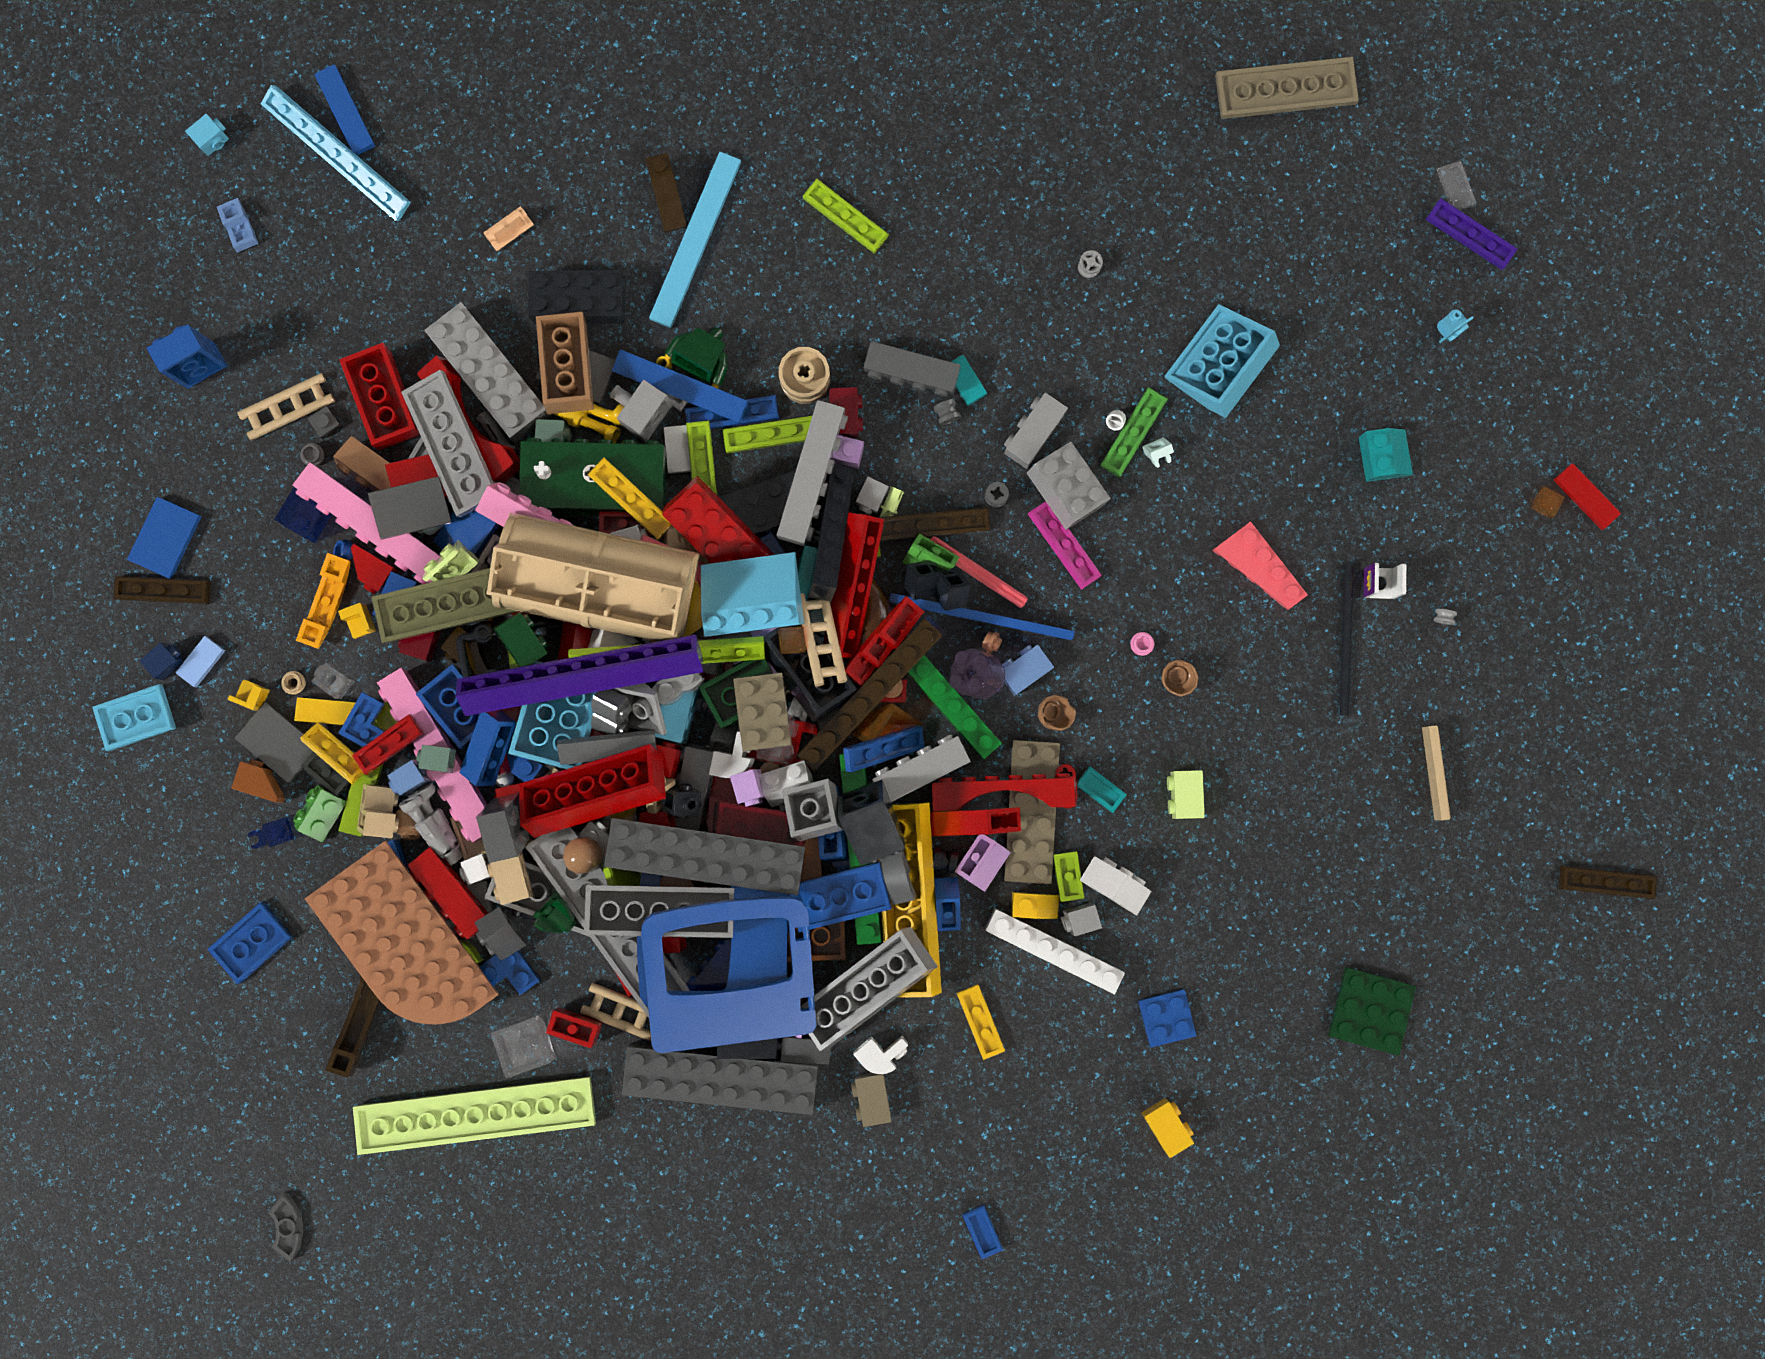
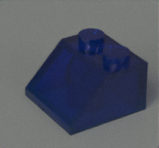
(302, 516)

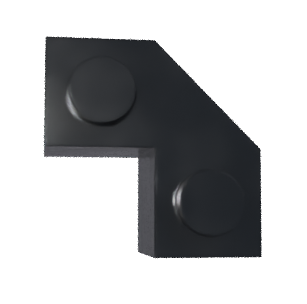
(927, 580)

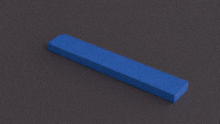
(680, 386)

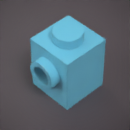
(208, 134)

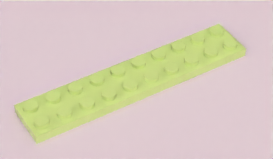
(474, 1115)

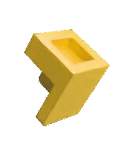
(358, 620)
(250, 695)

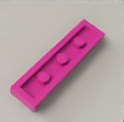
(1065, 546)

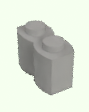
(673, 689)

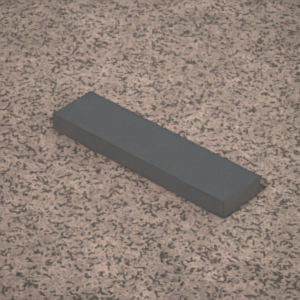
(598, 747)

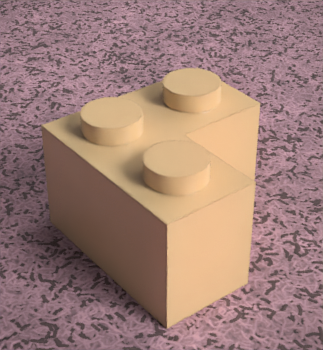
(376, 811)

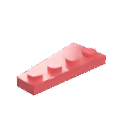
(1261, 565)

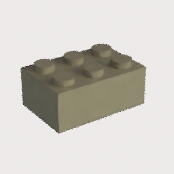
(762, 712)

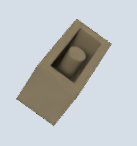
(872, 1099)

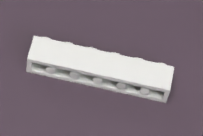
(1054, 951)

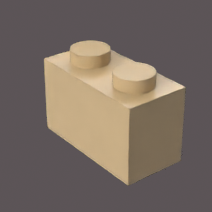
(510, 879)

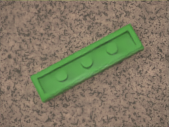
(1133, 432)

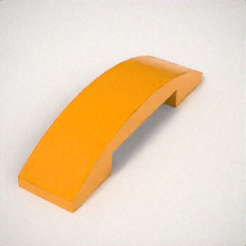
(326, 601)

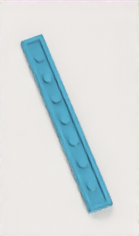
(335, 152)
(695, 239)

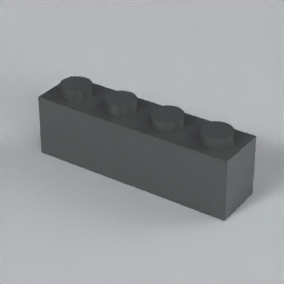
(911, 368)
(695, 771)

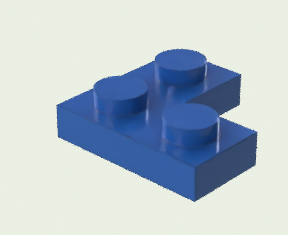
(360, 721)
(514, 968)

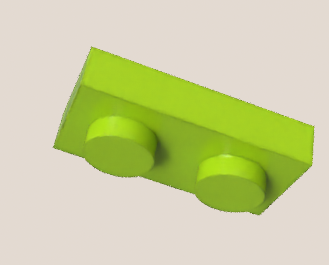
(1068, 876)

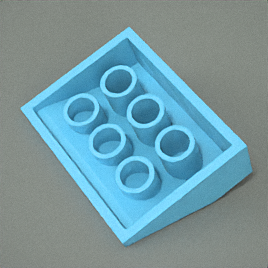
(1223, 360)
(750, 595)
(549, 721)

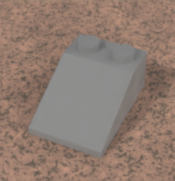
(645, 708)

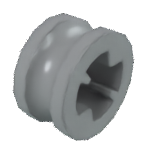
(1445, 616)

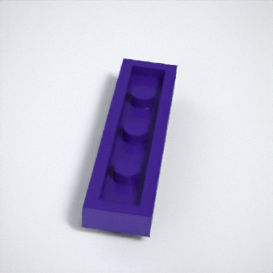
(1471, 234)

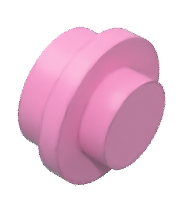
(1142, 643)

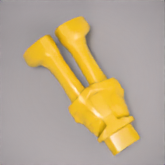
(580, 418)

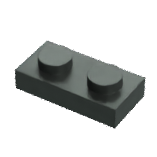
(325, 774)

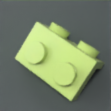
(454, 561)

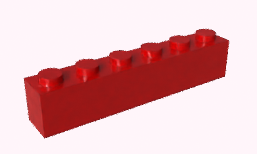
(855, 580)

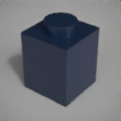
(162, 660)

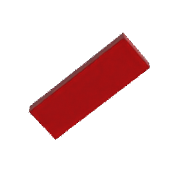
(1587, 496)
(388, 744)

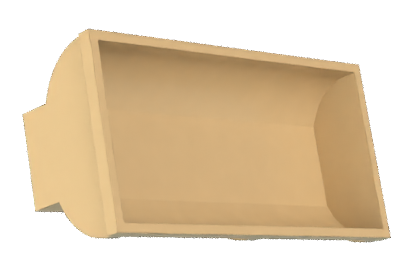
(592, 578)

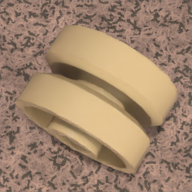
(799, 362)

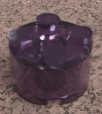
(977, 674)

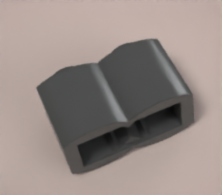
(610, 712)

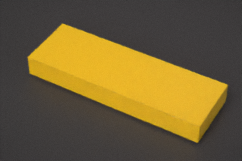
(322, 711)
(332, 752)
(980, 1021)

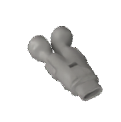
(432, 824)

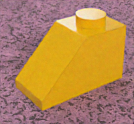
(1034, 905)

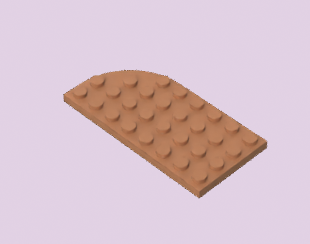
(400, 941)

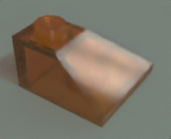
(884, 721)

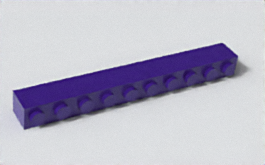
(579, 675)

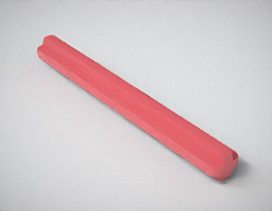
(985, 576)

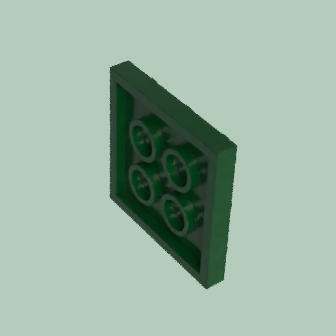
(1372, 1011)

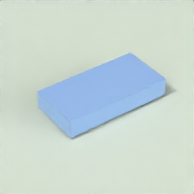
(200, 661)

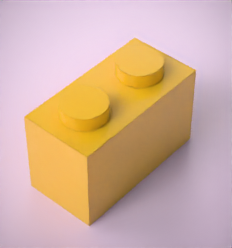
(1168, 1128)

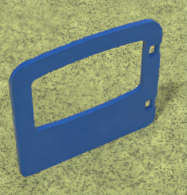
(756, 947)
(730, 1015)

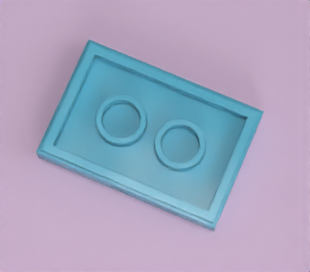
(134, 717)

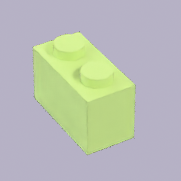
(1186, 794)

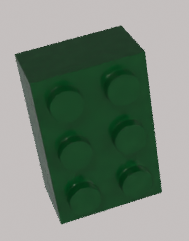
(520, 639)
(721, 693)

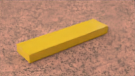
(630, 498)

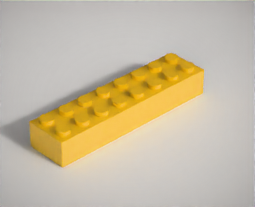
(921, 912)

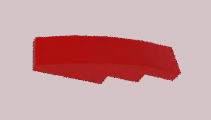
(883, 640)

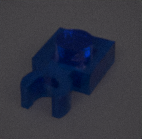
(274, 833)

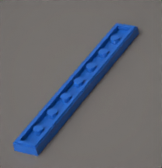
(989, 618)

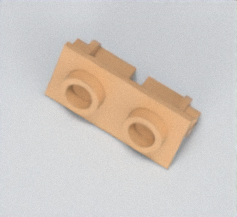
(508, 228)

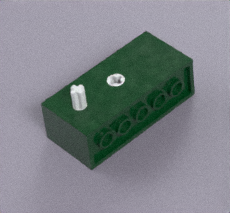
(558, 479)

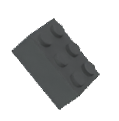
(501, 828)

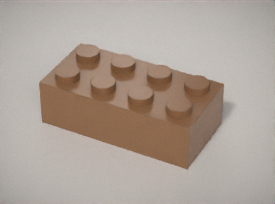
(564, 363)

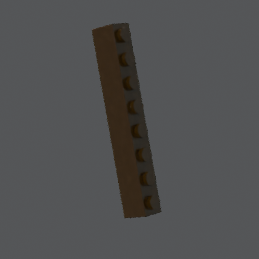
(871, 693)

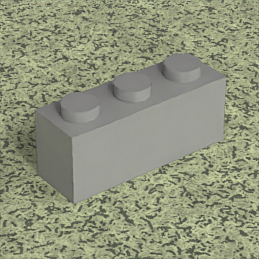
(1034, 429)

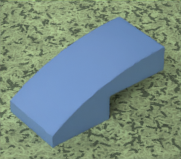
(237, 224)

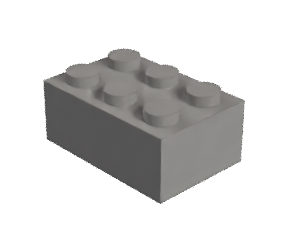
(1068, 485)

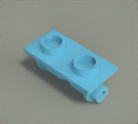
(1453, 325)

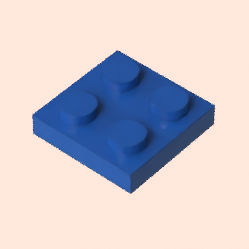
(1167, 1018)

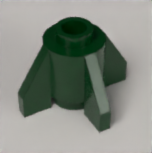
(555, 916)

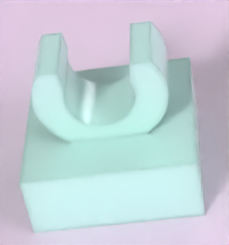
(1158, 449)

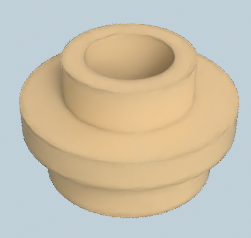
(286, 682)

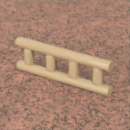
(272, 403)
(815, 650)
(615, 1019)

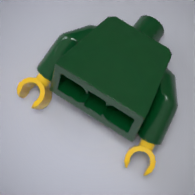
(699, 354)

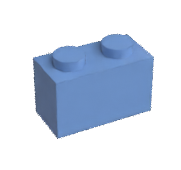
(1026, 669)
(408, 779)

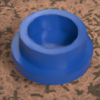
(343, 549)

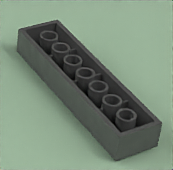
(704, 856)
(704, 1079)

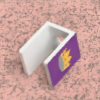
(1394, 578)

